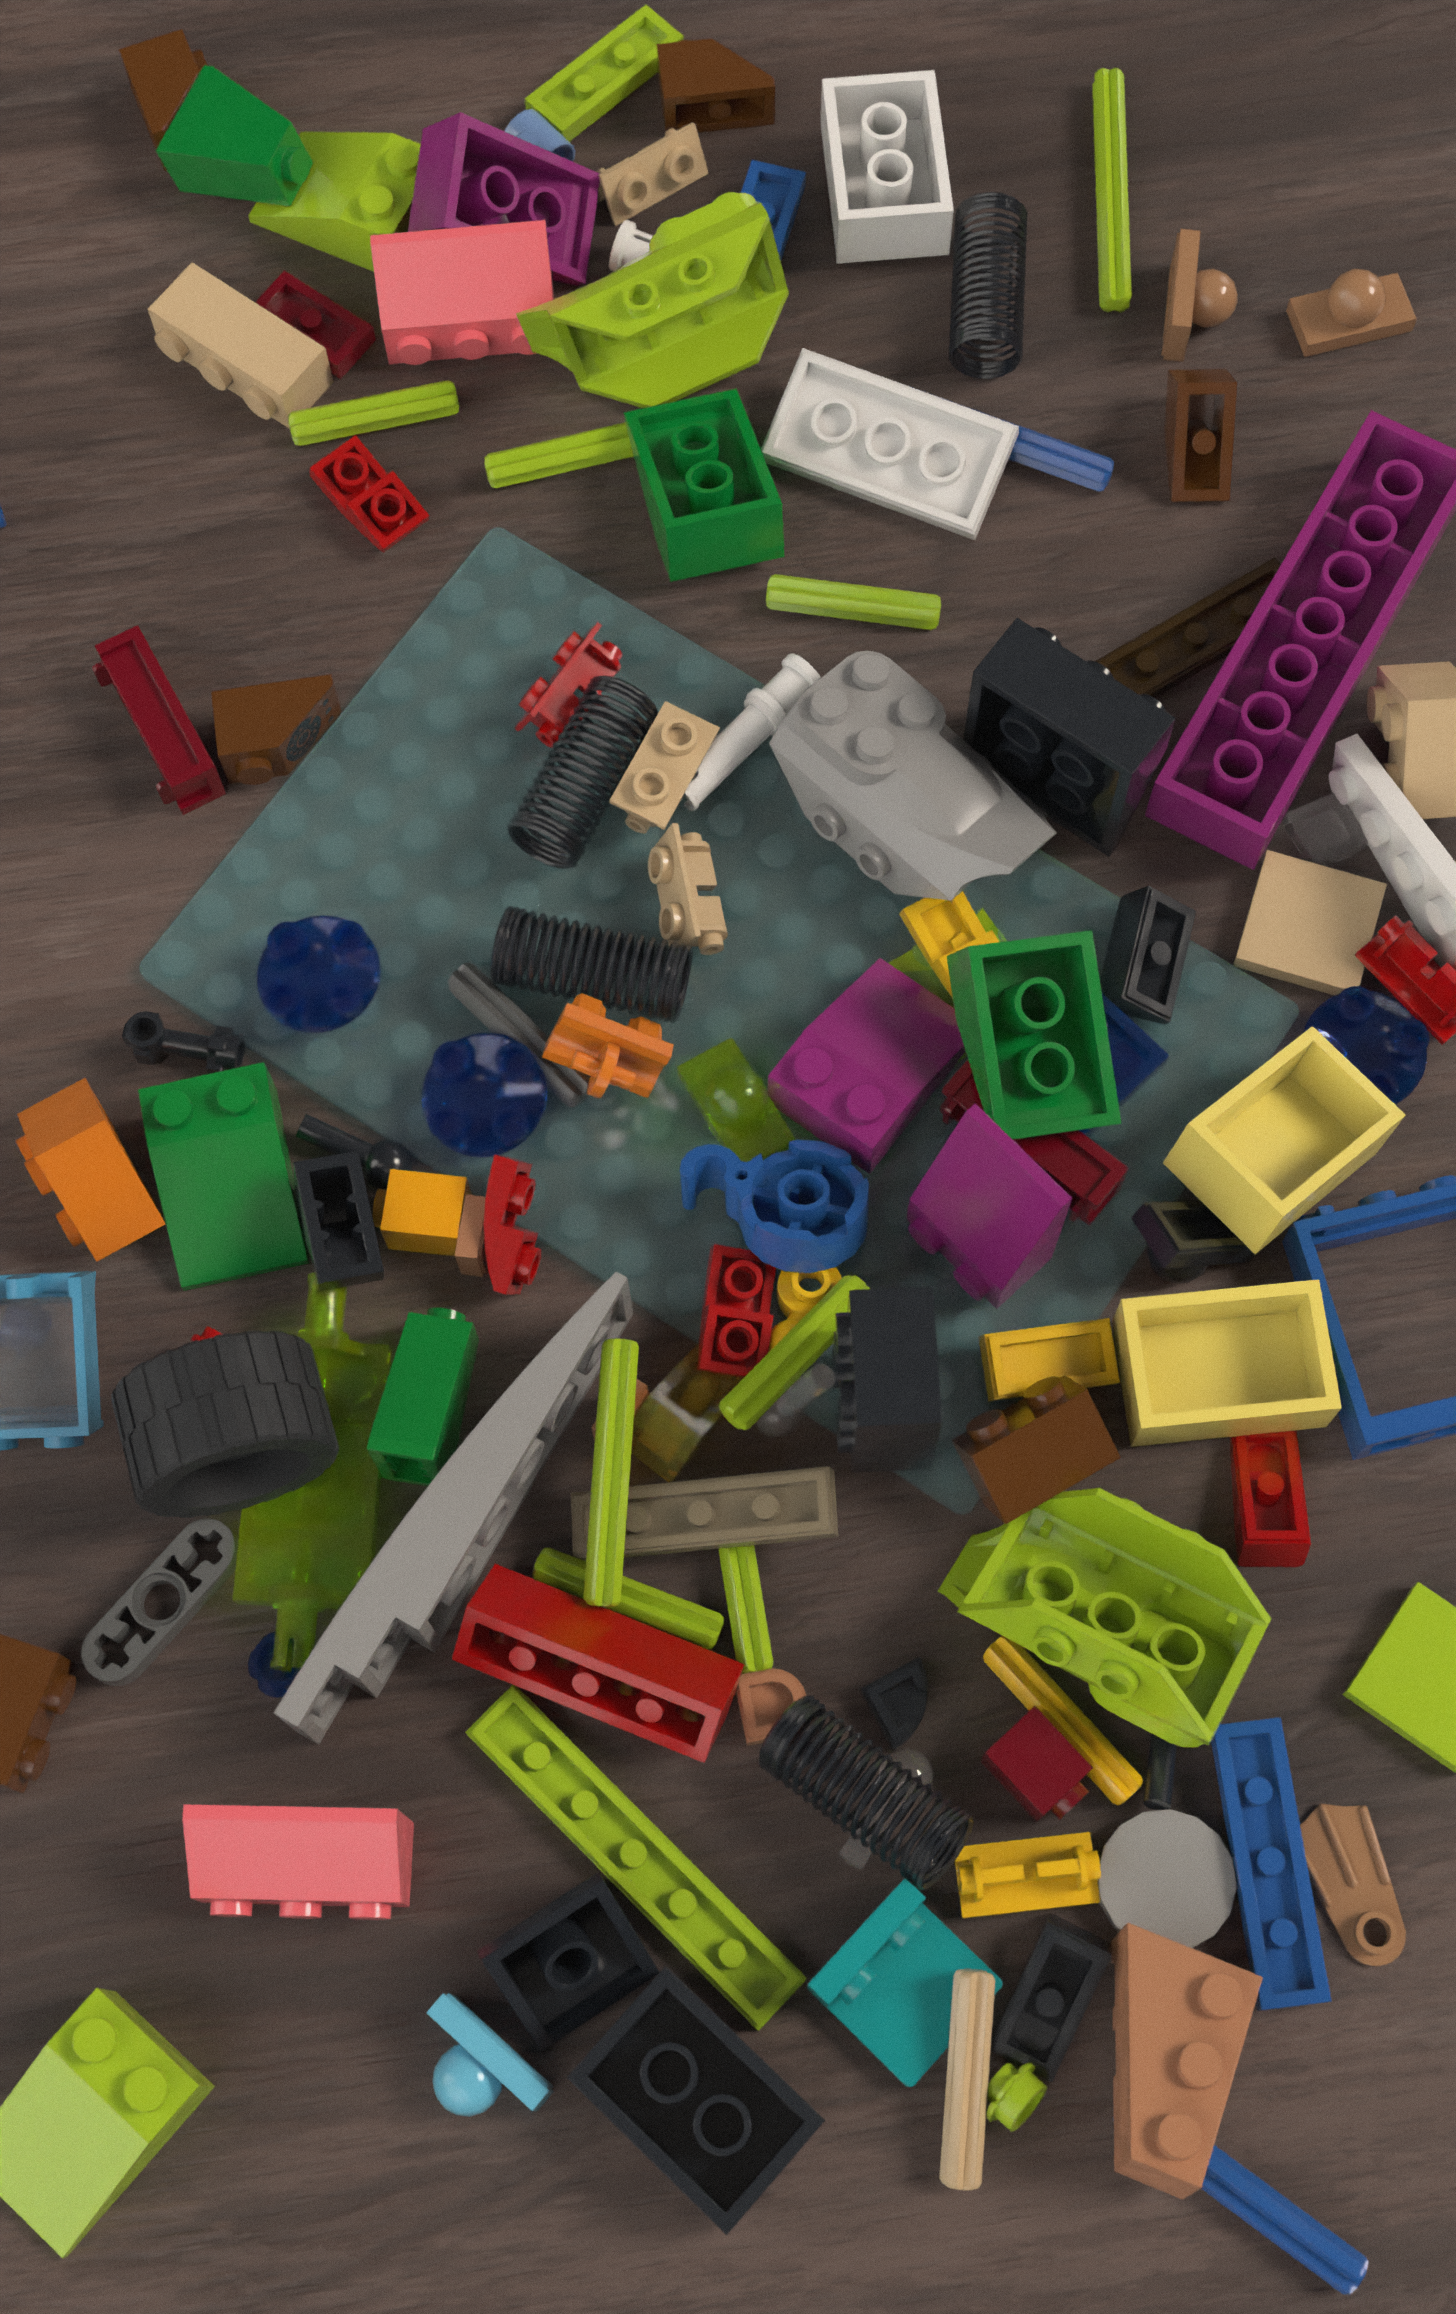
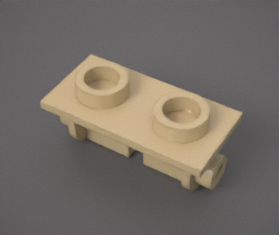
(652, 173)
(663, 768)
(679, 869)

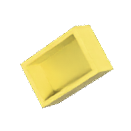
(1283, 1139)
(1225, 1363)

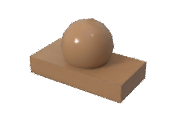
(1193, 296)
(1351, 312)

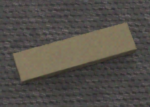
(720, 1512)

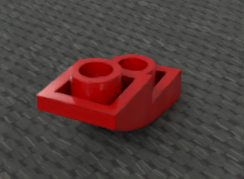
(367, 495)
(509, 1248)
(735, 1312)

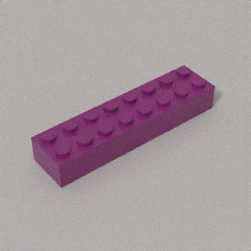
(1308, 642)

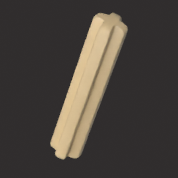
(967, 2079)

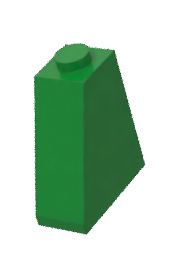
(233, 145)
(424, 1397)

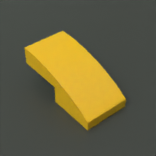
(944, 928)

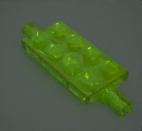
(321, 1538)

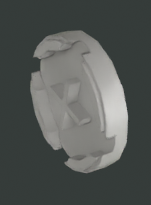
(1167, 1877)

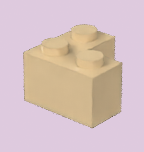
(1418, 717)

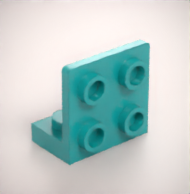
(897, 1983)

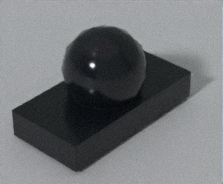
(1186, 1239)

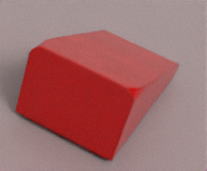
(1269, 1500)

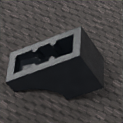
(337, 1221)

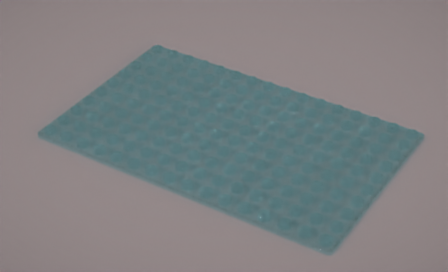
(409, 837)

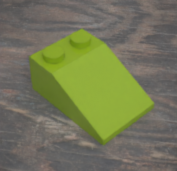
(353, 191)
(91, 2117)

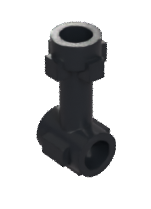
(154, 1043)

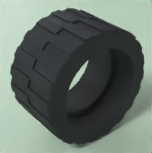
(224, 1423)

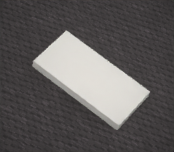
(889, 443)

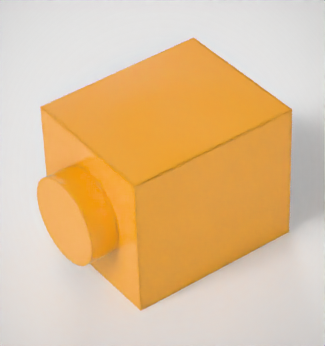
(421, 1211)

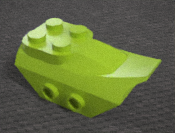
(675, 314)
(1121, 1603)

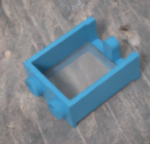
(48, 1359)

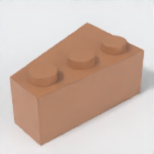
(1177, 2052)

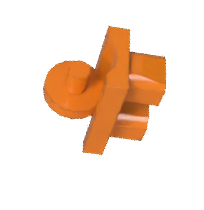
(606, 1049)

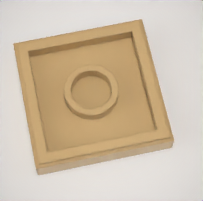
(1309, 924)

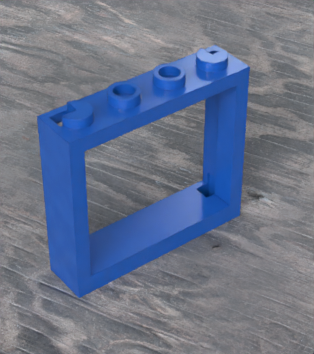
(1373, 1218)

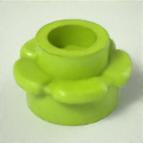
(1014, 2095)

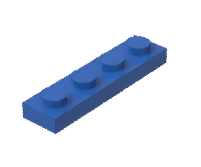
(1270, 1864)

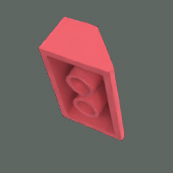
(459, 290)
(298, 1859)

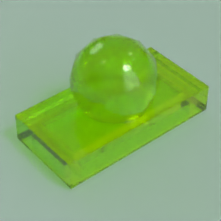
(735, 1102)

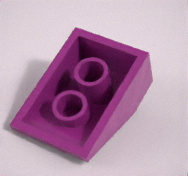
(489, 177)
(868, 1064)
(987, 1210)

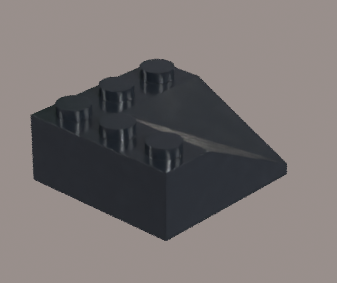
(1066, 733)

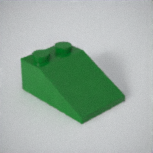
(706, 485)
(1036, 1033)
(223, 1175)

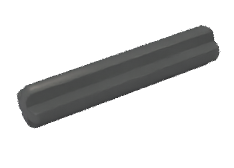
(506, 1018)

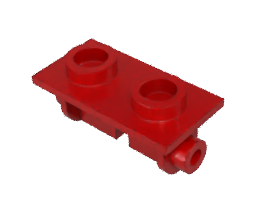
(553, 702)
(1407, 969)

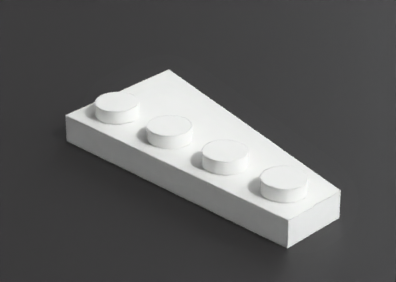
(1401, 843)

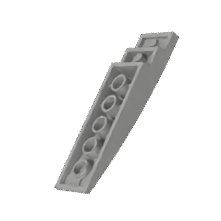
(456, 1522)

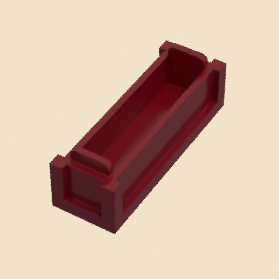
(160, 720)
(1067, 1157)

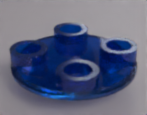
(318, 973)
(1376, 1038)
(483, 1094)

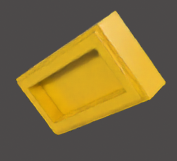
(1026, 1356)

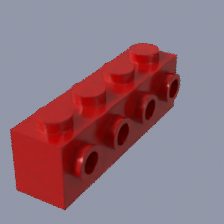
(597, 1662)

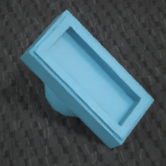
(473, 2071)

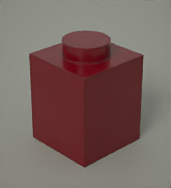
(1038, 1766)

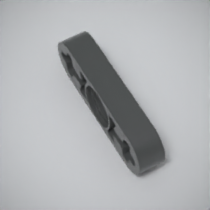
(158, 1573)

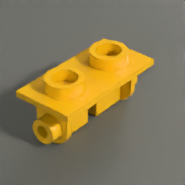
(1027, 1875)

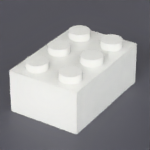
(886, 166)

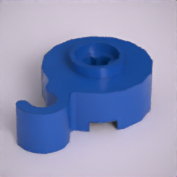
(793, 1208)

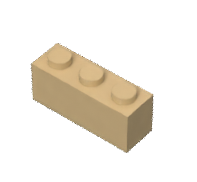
(239, 345)

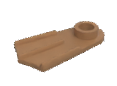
(1352, 1880)

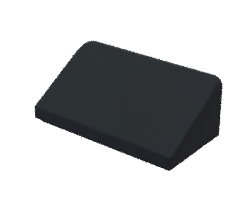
(1147, 954)

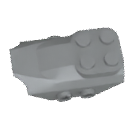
(900, 785)

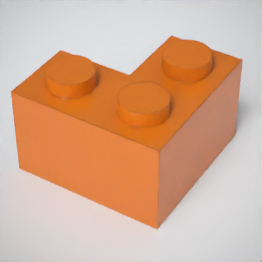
(81, 1158)

